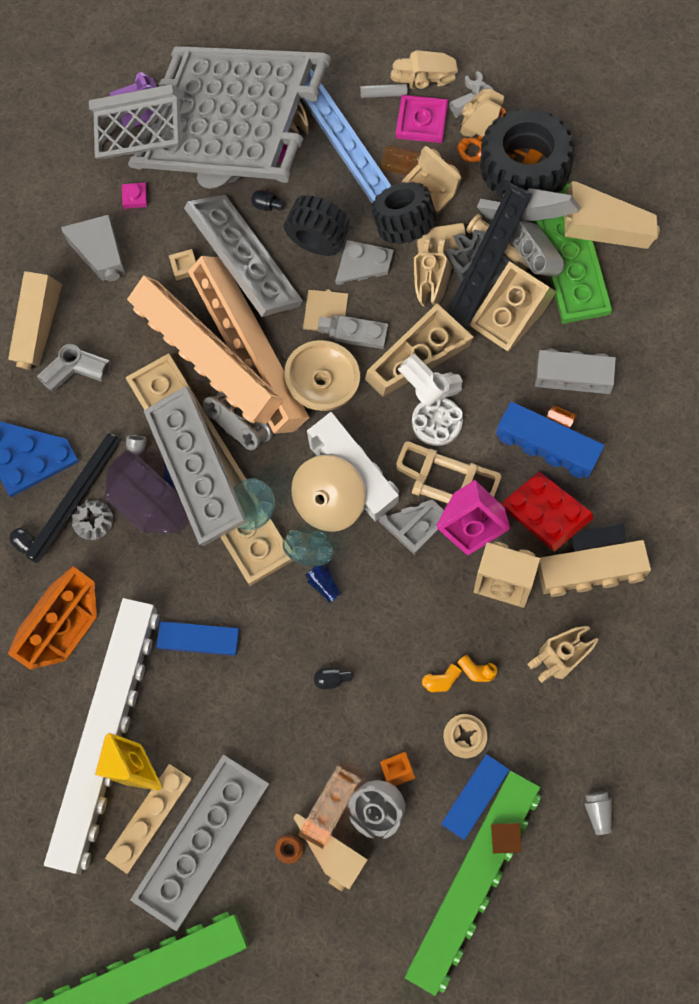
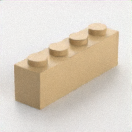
(594, 567)

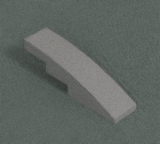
(540, 206)

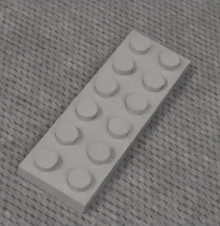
(243, 255)
(195, 466)
(200, 843)

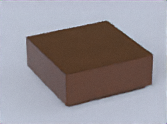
(506, 838)

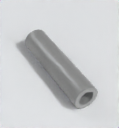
(383, 90)

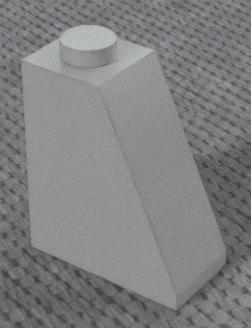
(97, 246)

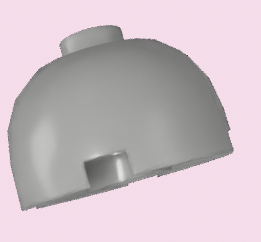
(377, 809)

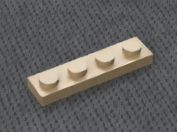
(148, 820)

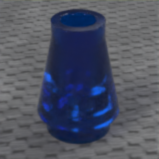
(323, 582)

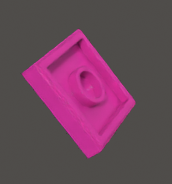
(421, 118)

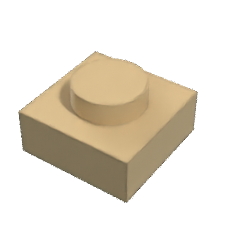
(182, 263)

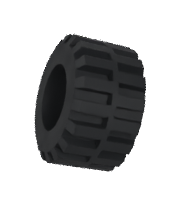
(404, 212)
(317, 225)

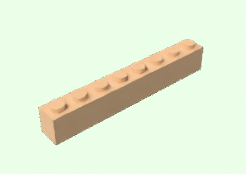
(245, 336)
(205, 351)

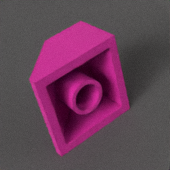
(473, 518)

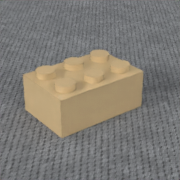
(506, 574)

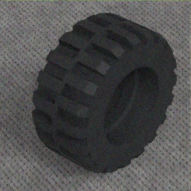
(531, 131)

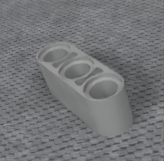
(536, 249)

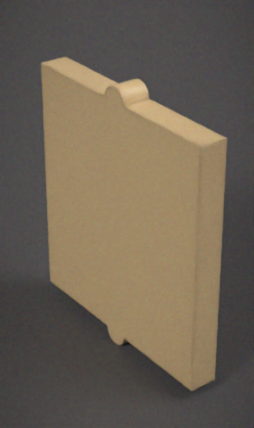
(323, 305)

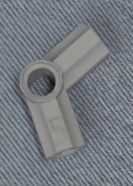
(85, 364)

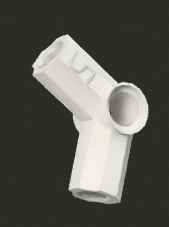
(429, 385)

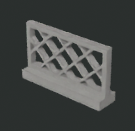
(137, 102)

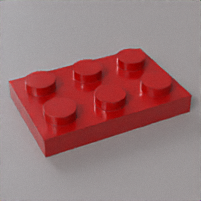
(547, 511)

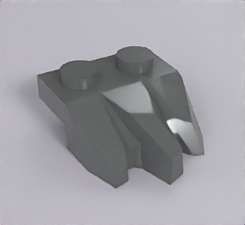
(464, 255)

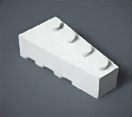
(331, 438)

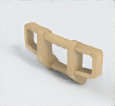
(433, 457)

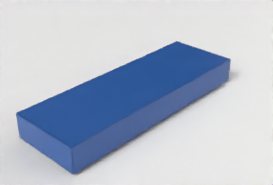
(198, 638)
(475, 797)

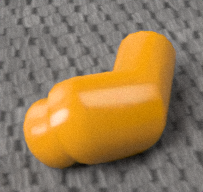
(477, 673)
(443, 682)

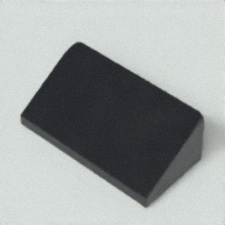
(598, 537)

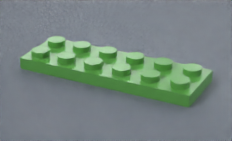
(580, 284)

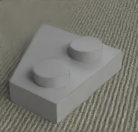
(363, 261)
(414, 525)

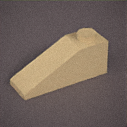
(337, 860)

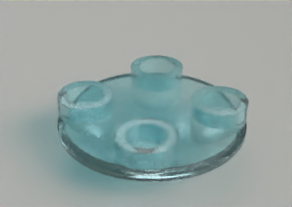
(256, 502)
(308, 548)

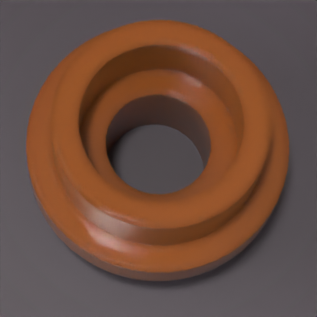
(298, 849)

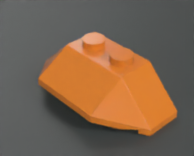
(56, 621)

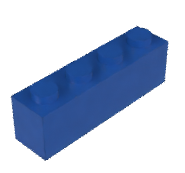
(549, 440)

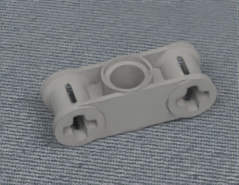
(233, 422)

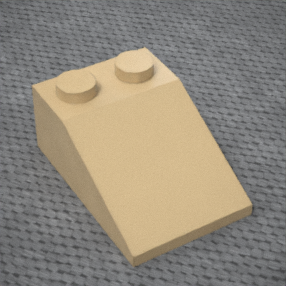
(512, 307)

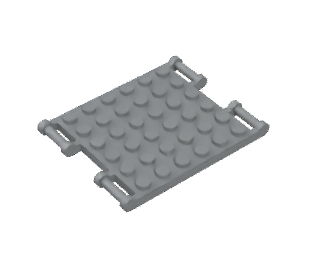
(234, 111)

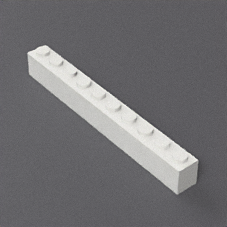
(107, 714)

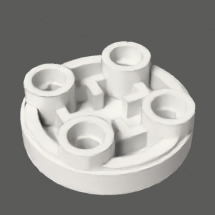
(437, 422)

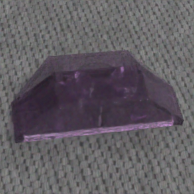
(144, 496)

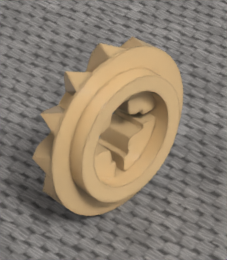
(468, 723)

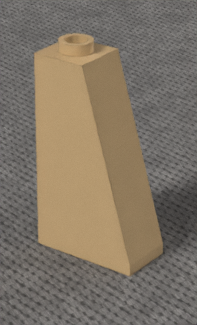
(609, 219)
(33, 318)

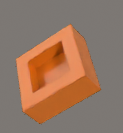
(561, 416)
(397, 769)

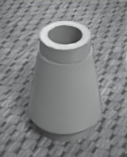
(600, 812)

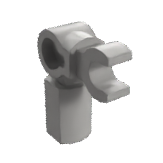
(476, 86)

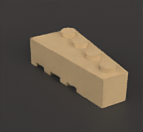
(431, 339)

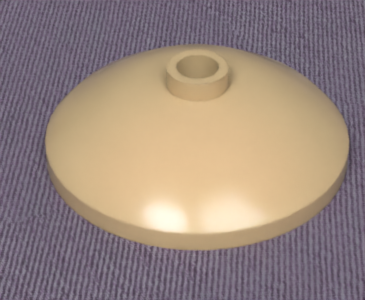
(322, 362)
(338, 484)

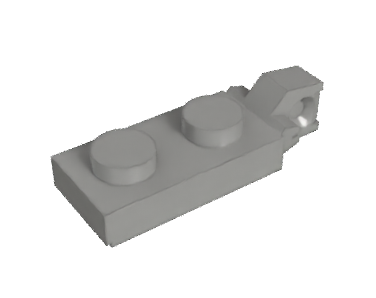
(354, 331)

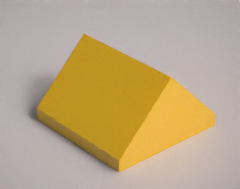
(126, 763)

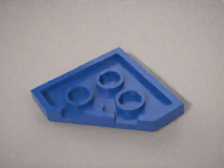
(31, 457)

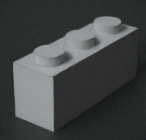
(575, 371)

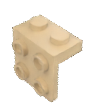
(437, 176)

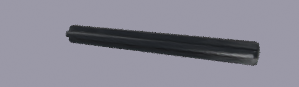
(72, 498)

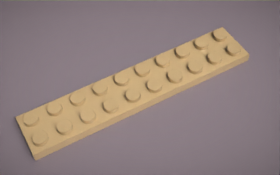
(254, 551)

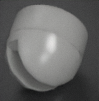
(136, 444)

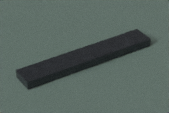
(488, 254)

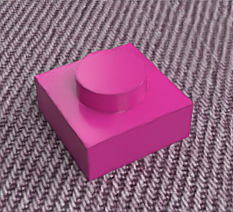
(134, 195)

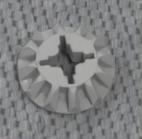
(102, 523)

